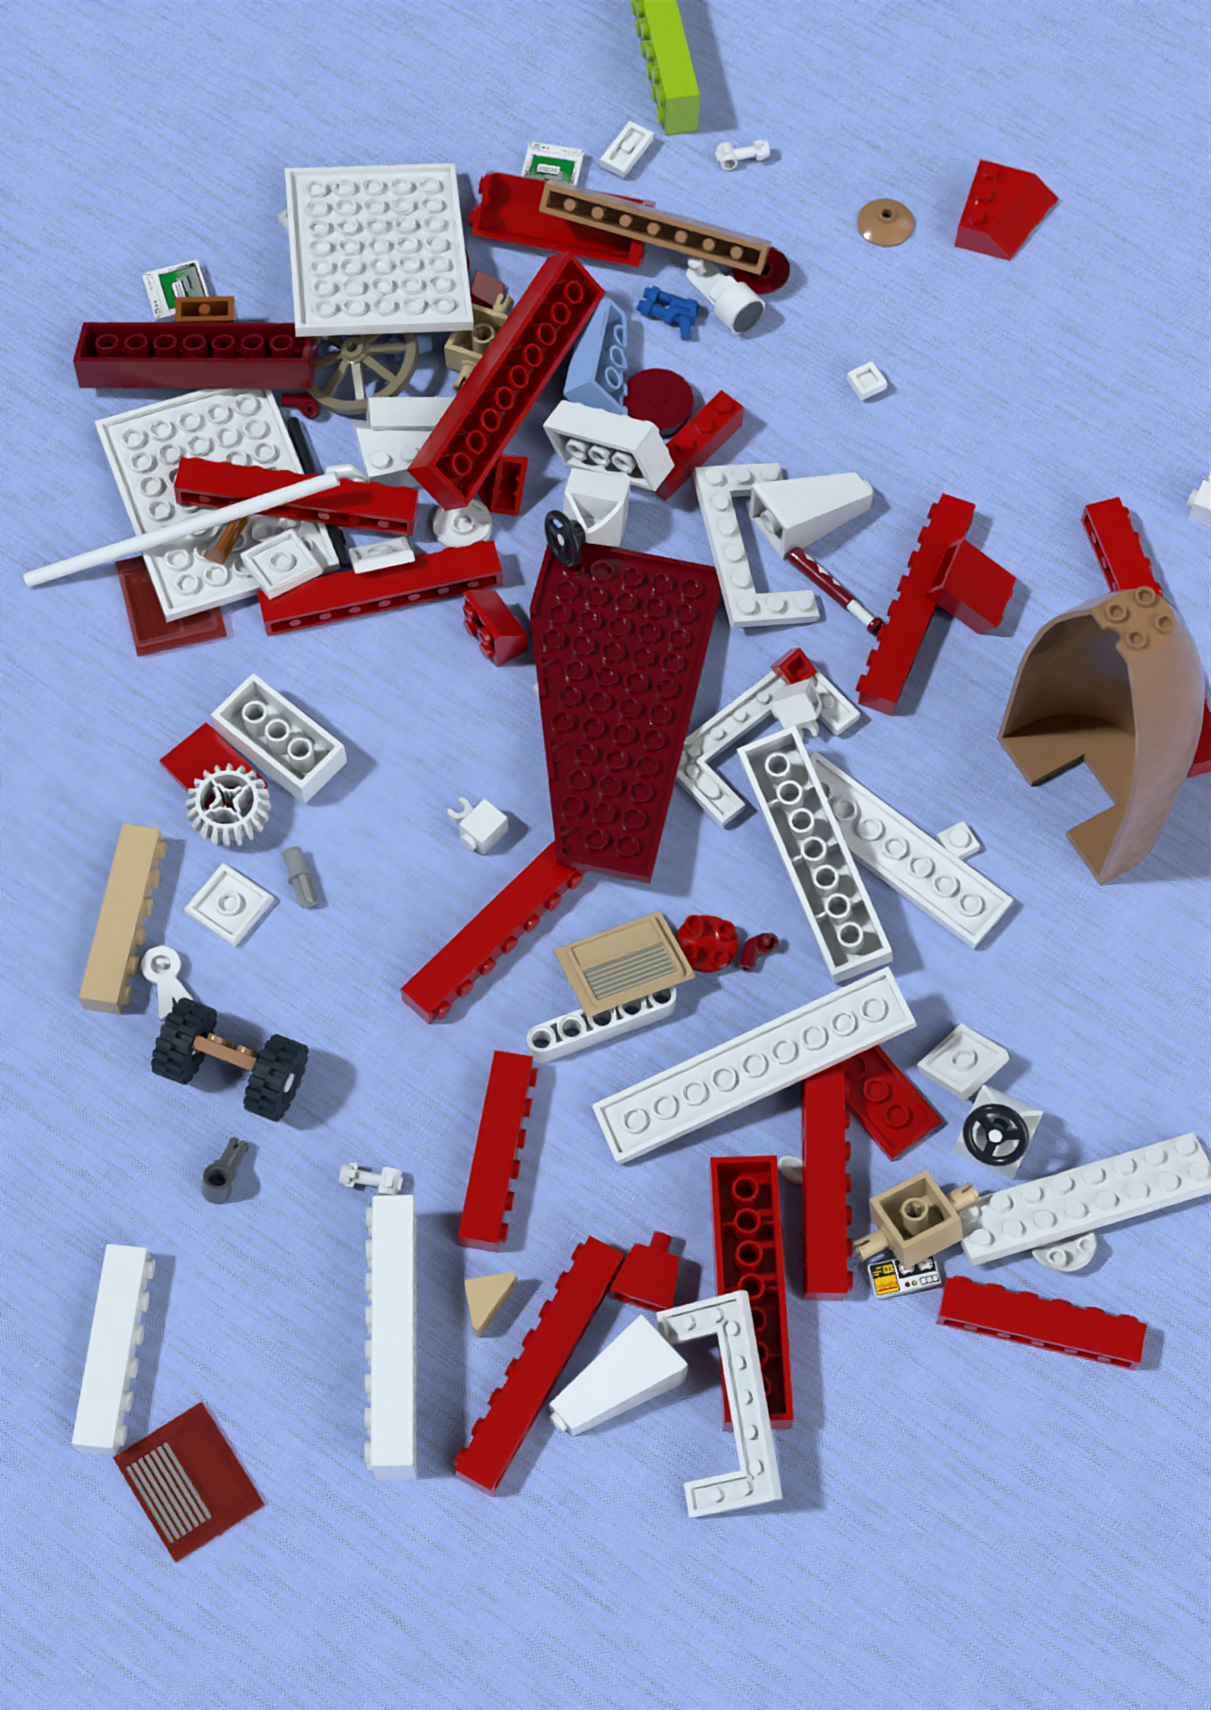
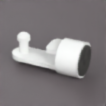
(732, 300)

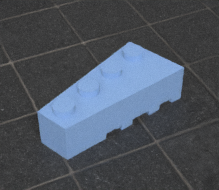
(598, 361)

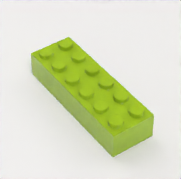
(668, 64)

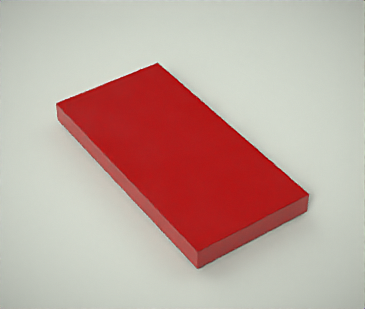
(887, 1103)

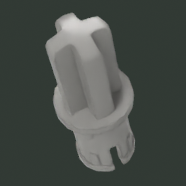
(300, 876)

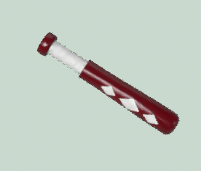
(822, 579)

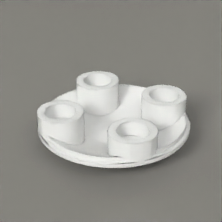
(1067, 1253)

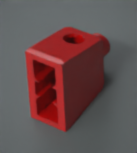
(648, 1275)

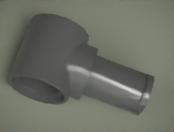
(224, 1170)

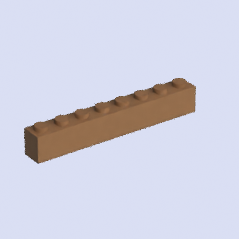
(655, 226)

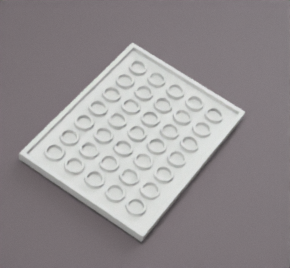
(377, 250)
(218, 427)

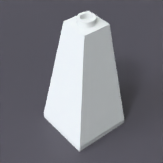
(807, 508)
(622, 1377)

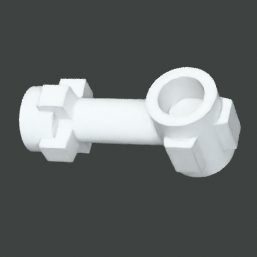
(728, 157)
(388, 1182)

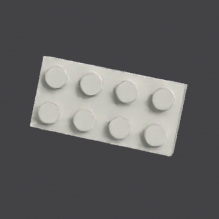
(609, 444)
(279, 738)

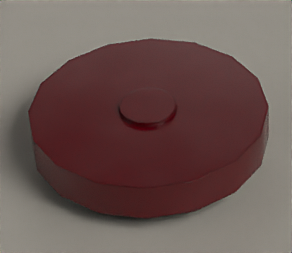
(660, 398)

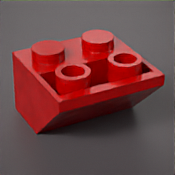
(493, 626)

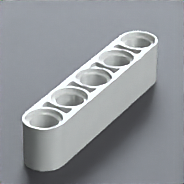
(592, 1033)

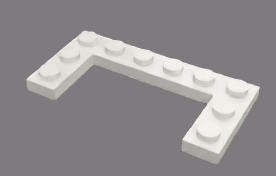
(744, 607)
(735, 722)
(758, 1474)

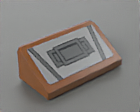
(225, 540)

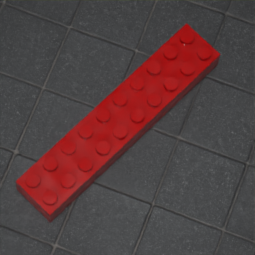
(506, 381)

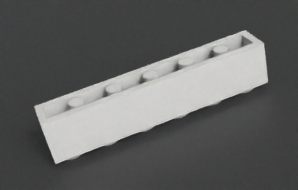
(112, 1350)

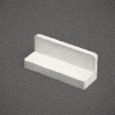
(406, 412)

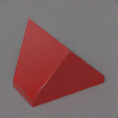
(504, 485)

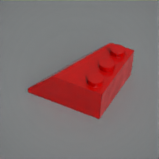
(1002, 210)

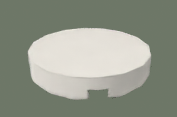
(462, 525)

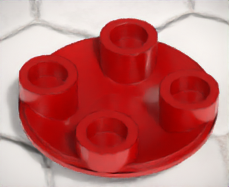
(707, 942)

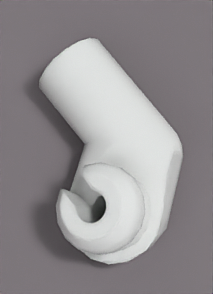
(348, 471)

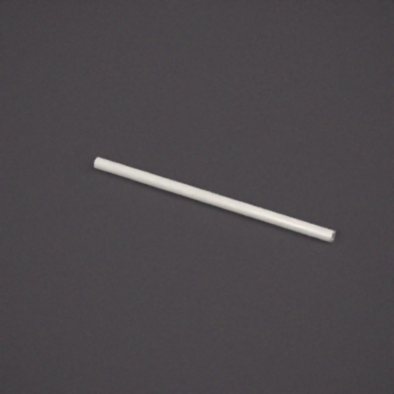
(182, 529)

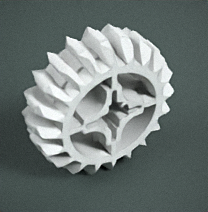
(209, 821)

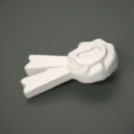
(162, 967)

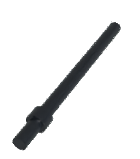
(336, 535)

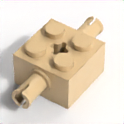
(468, 346)
(915, 1219)

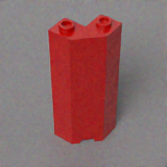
(512, 215)

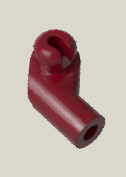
(303, 402)
(757, 947)

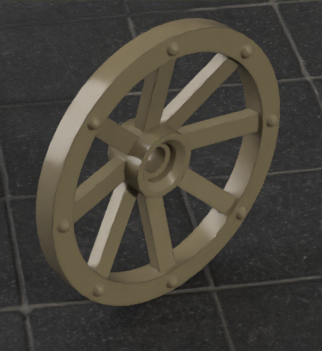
(356, 355)

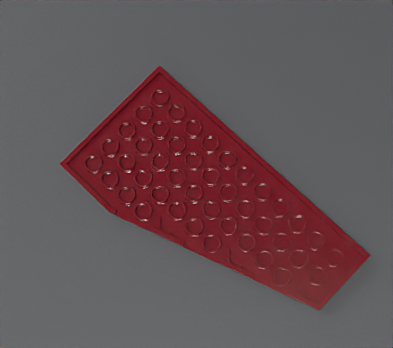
(616, 692)

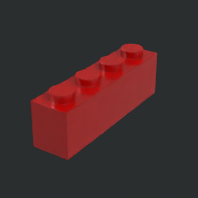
(700, 440)

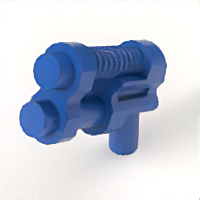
(680, 309)

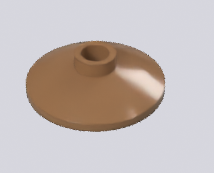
(881, 230)

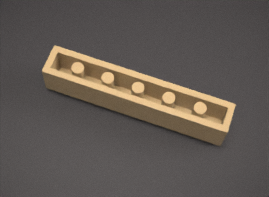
(122, 919)

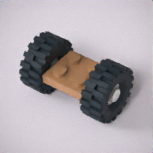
(190, 1036)

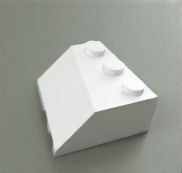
(388, 453)

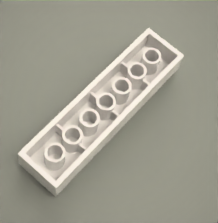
(815, 855)
(393, 1340)

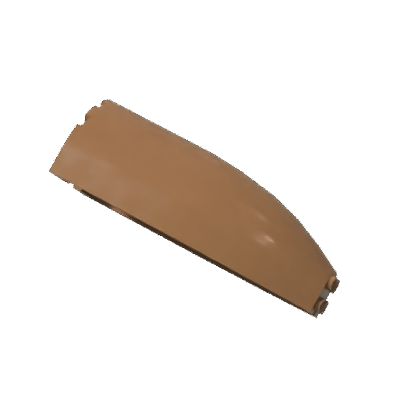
(1125, 696)

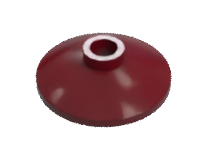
(775, 274)

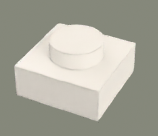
(866, 380)
(958, 840)

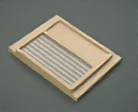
(624, 964)

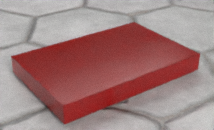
(203, 752)

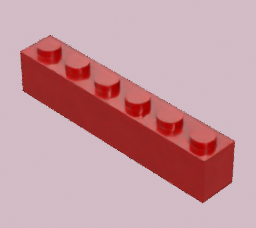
(496, 1152)
(1041, 1323)

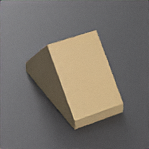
(486, 1298)

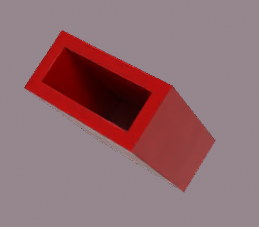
(971, 586)

